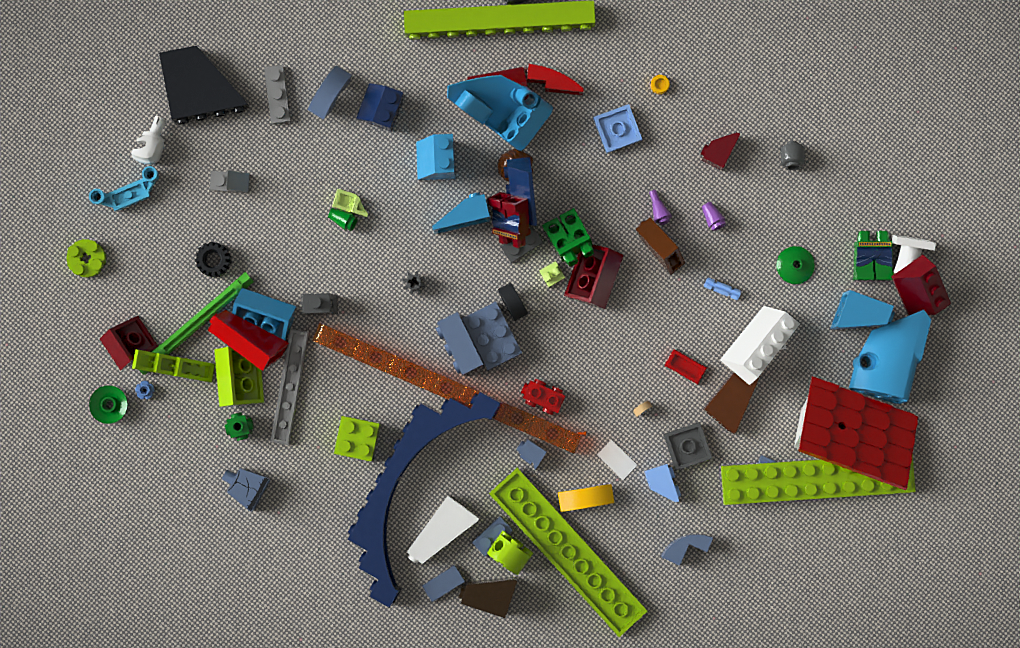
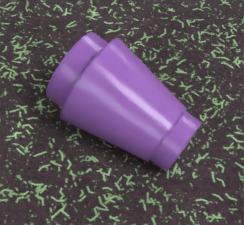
(713, 217)

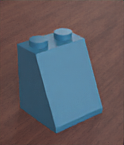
(436, 157)
(861, 312)

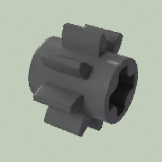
(416, 287)

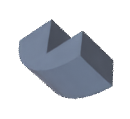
(328, 92)
(676, 549)

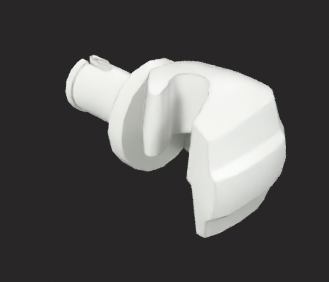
(154, 143)

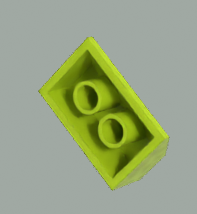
(237, 379)

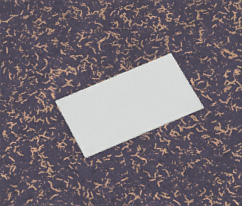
(617, 460)

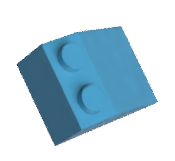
(467, 213)

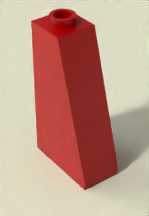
(248, 339)

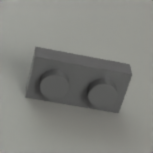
(513, 253)

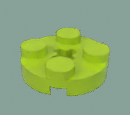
(75, 255)

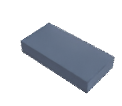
(443, 583)

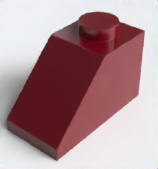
(719, 150)

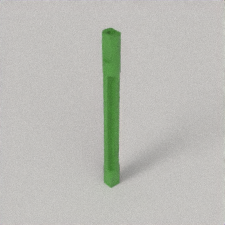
(203, 316)

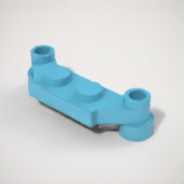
(128, 194)

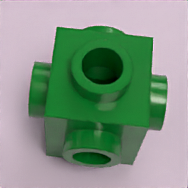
(246, 426)

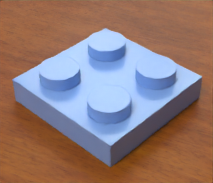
(617, 128)

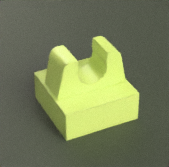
(552, 274)

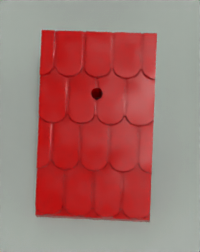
(857, 433)

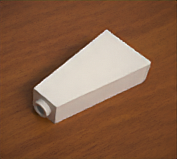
(444, 526)

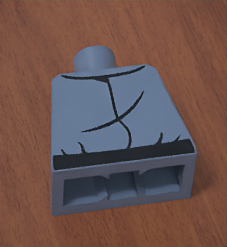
(246, 486)

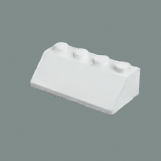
(759, 343)

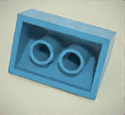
(265, 312)

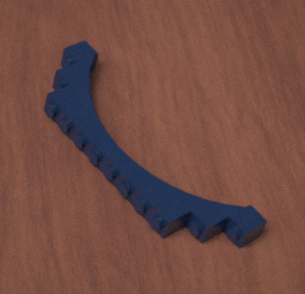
(371, 527)

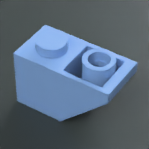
(661, 482)

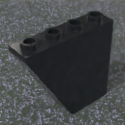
(197, 87)

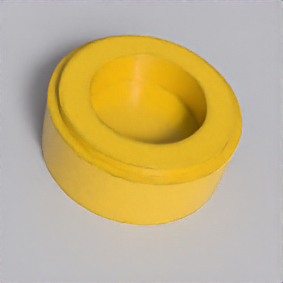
(660, 84)

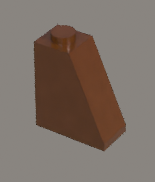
(660, 245)

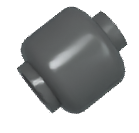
(792, 155)

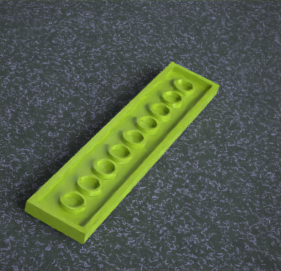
(799, 482)
(568, 552)

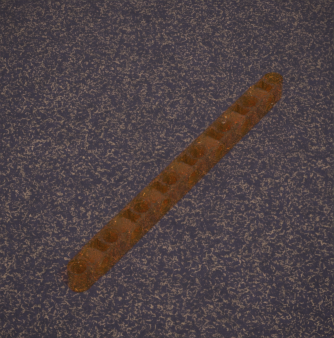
(433, 382)

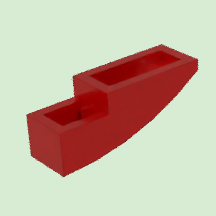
(554, 80)

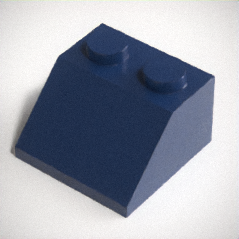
(381, 106)

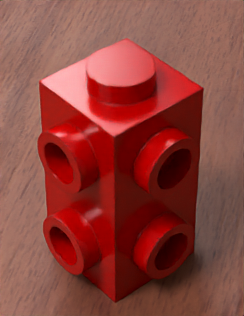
(537, 394)

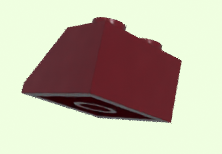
(125, 338)

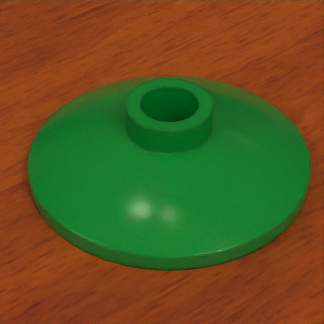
(786, 269)
(99, 400)

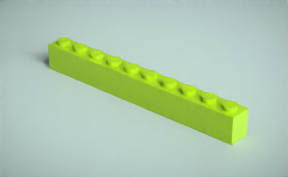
(499, 19)

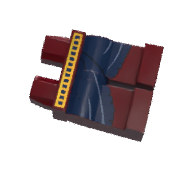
(510, 218)

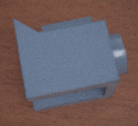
(531, 452)

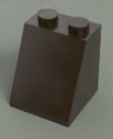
(489, 595)

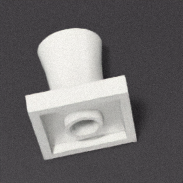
(910, 249)

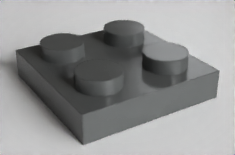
(687, 446)

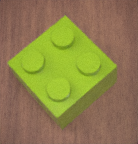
(357, 438)

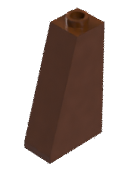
(731, 402)

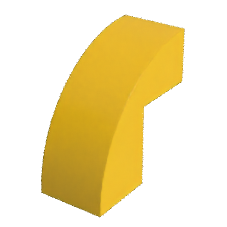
(586, 497)

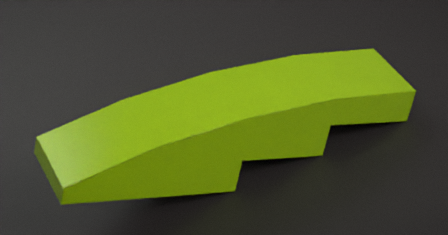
(173, 365)

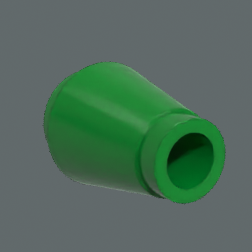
(343, 219)

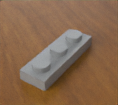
(277, 94)

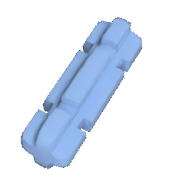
(722, 288)

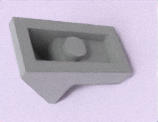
(229, 181)

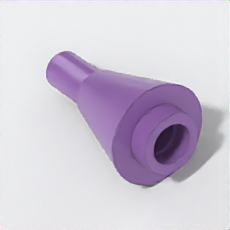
(660, 212)

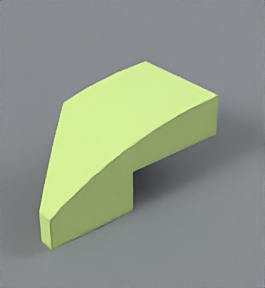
(348, 202)

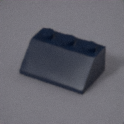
(521, 183)

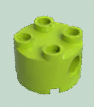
(510, 552)

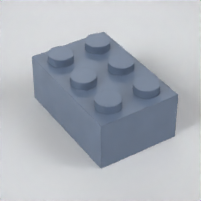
(492, 336)
(459, 344)

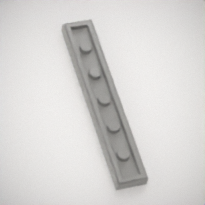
(289, 387)

